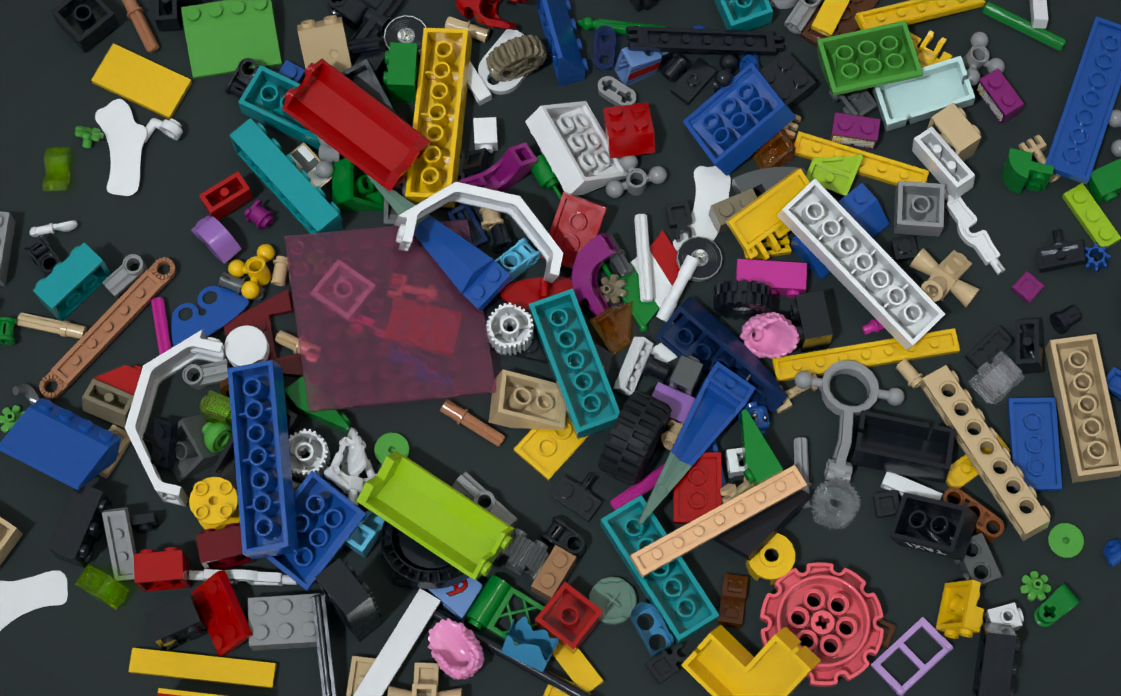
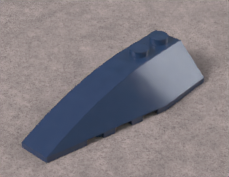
(701, 335)

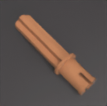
(135, 13)
(462, 416)

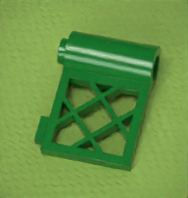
(491, 603)

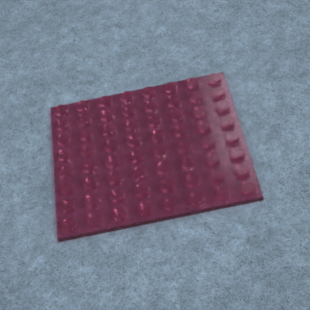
(383, 321)

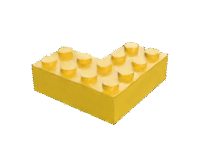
(731, 670)

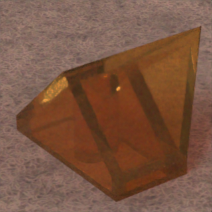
(775, 152)
(614, 326)

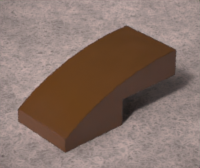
(732, 600)

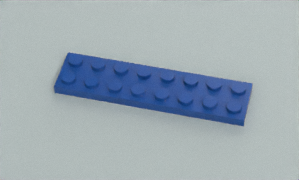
(1088, 104)

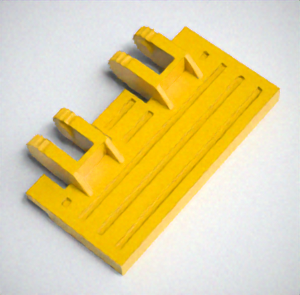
(760, 216)

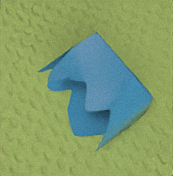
(642, 608)
(531, 642)

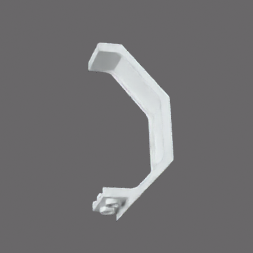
(490, 200)
(152, 374)

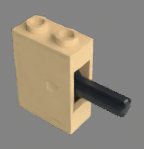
(328, 41)

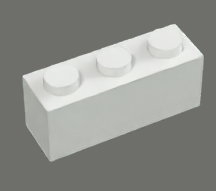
(943, 162)

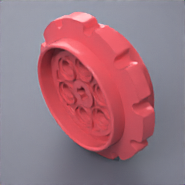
(859, 612)

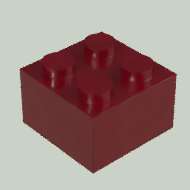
(221, 548)

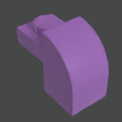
(216, 238)

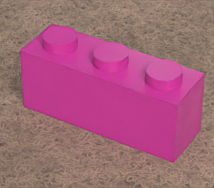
(782, 277)

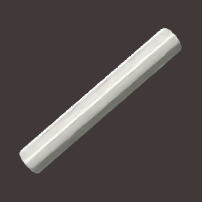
(643, 258)

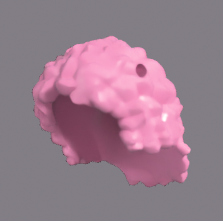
(772, 336)
(455, 649)

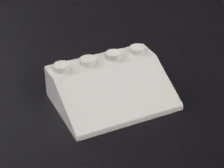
(574, 146)

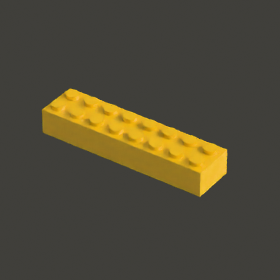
(440, 111)

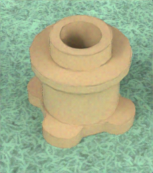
(490, 218)
(668, 438)

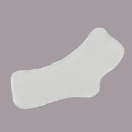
(125, 146)
(711, 188)
(30, 594)

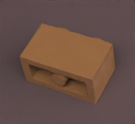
(553, 573)

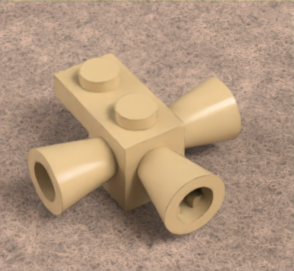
(945, 276)
(425, 683)

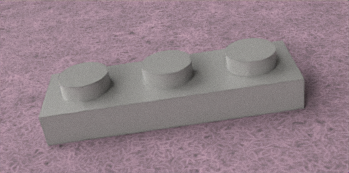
(120, 542)

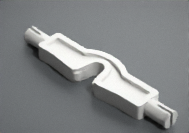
(980, 240)
(248, 576)

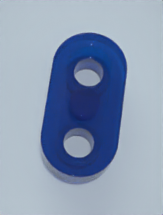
(604, 49)

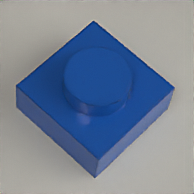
(292, 71)

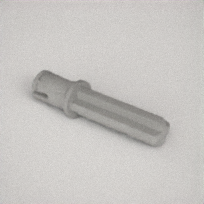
(802, 463)

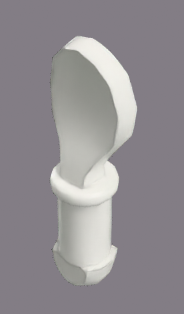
(50, 228)

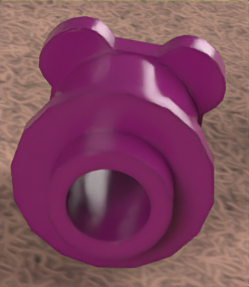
(259, 215)

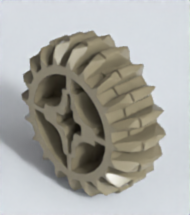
(516, 58)

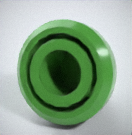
(216, 436)

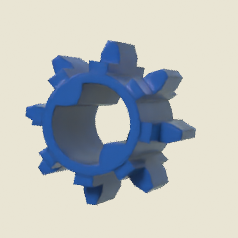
(1100, 251)

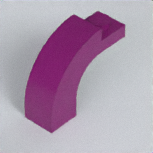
(507, 171)
(586, 271)

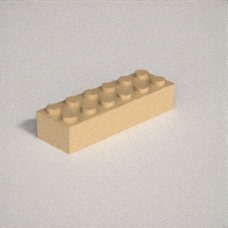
(1084, 408)

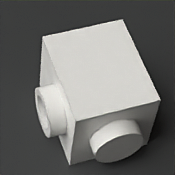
(1006, 615)

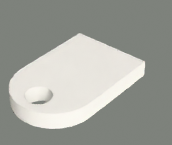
(502, 87)

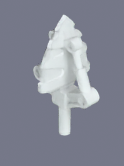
(352, 464)

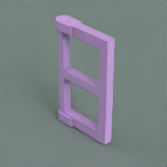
(923, 668)

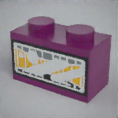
(999, 96)
(855, 131)

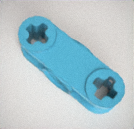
(521, 256)

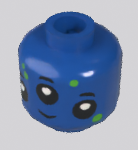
(759, 415)

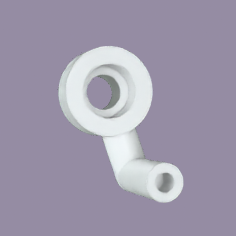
(169, 127)

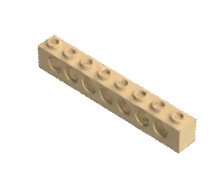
(1024, 524)

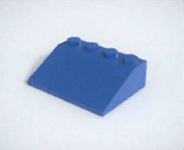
(561, 41)
(739, 119)
(61, 444)
(323, 526)

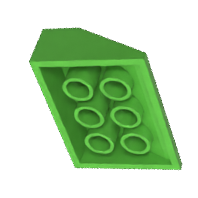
(228, 32)
(868, 58)

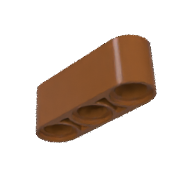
(984, 515)

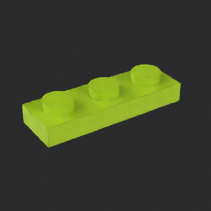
(1091, 216)

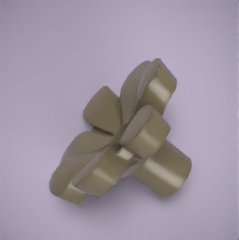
(613, 288)

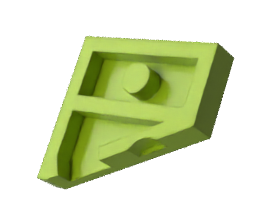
(835, 173)

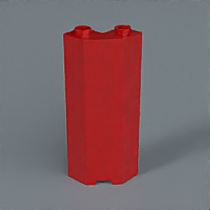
(355, 124)

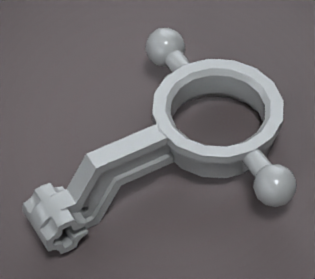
(838, 466)

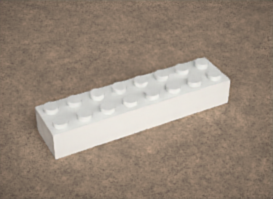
(860, 264)

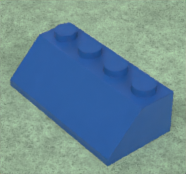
(865, 211)

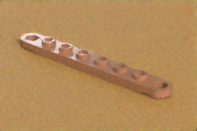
(107, 328)

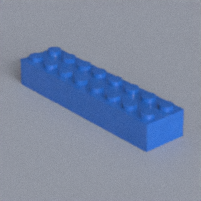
(262, 460)

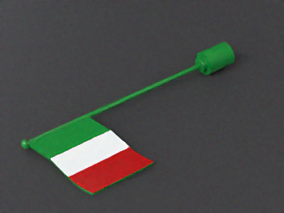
(662, 258)

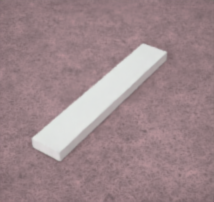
(398, 645)

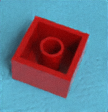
(629, 130)
(161, 570)
(569, 617)

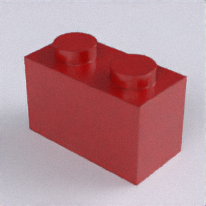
(226, 196)

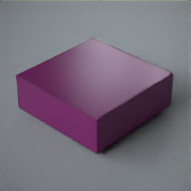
(1027, 287)

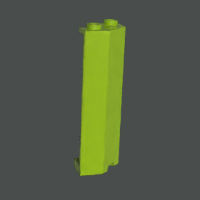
(436, 515)

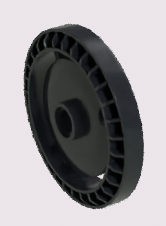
(418, 556)

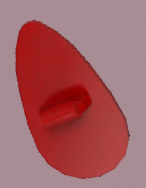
(532, 290)

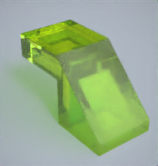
(57, 168)

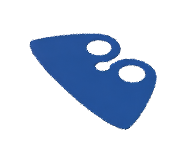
(217, 314)

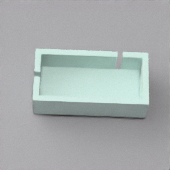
(924, 96)

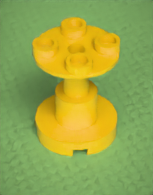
(214, 503)

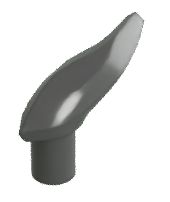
(28, 391)

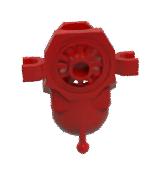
(491, 18)

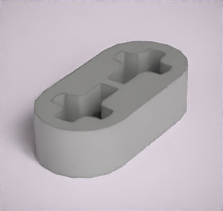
(618, 89)

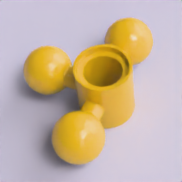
(255, 268)

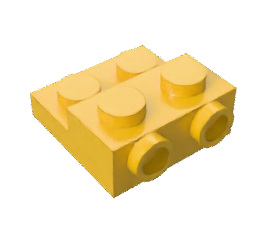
(959, 611)

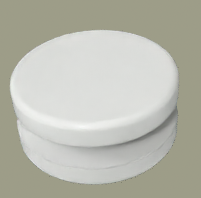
(246, 346)

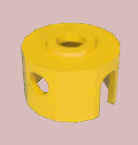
(761, 568)

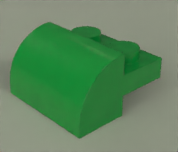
(1021, 172)

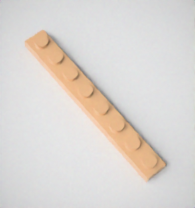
(718, 521)

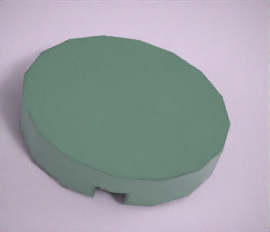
(614, 598)

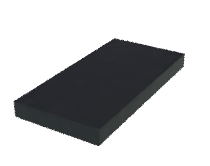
(758, 530)

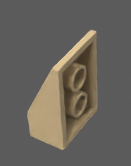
(526, 403)

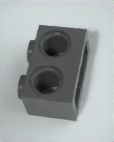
(686, 375)
(982, 560)

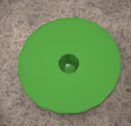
(390, 443)
(1066, 540)

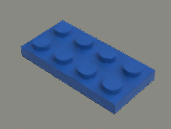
(1035, 442)

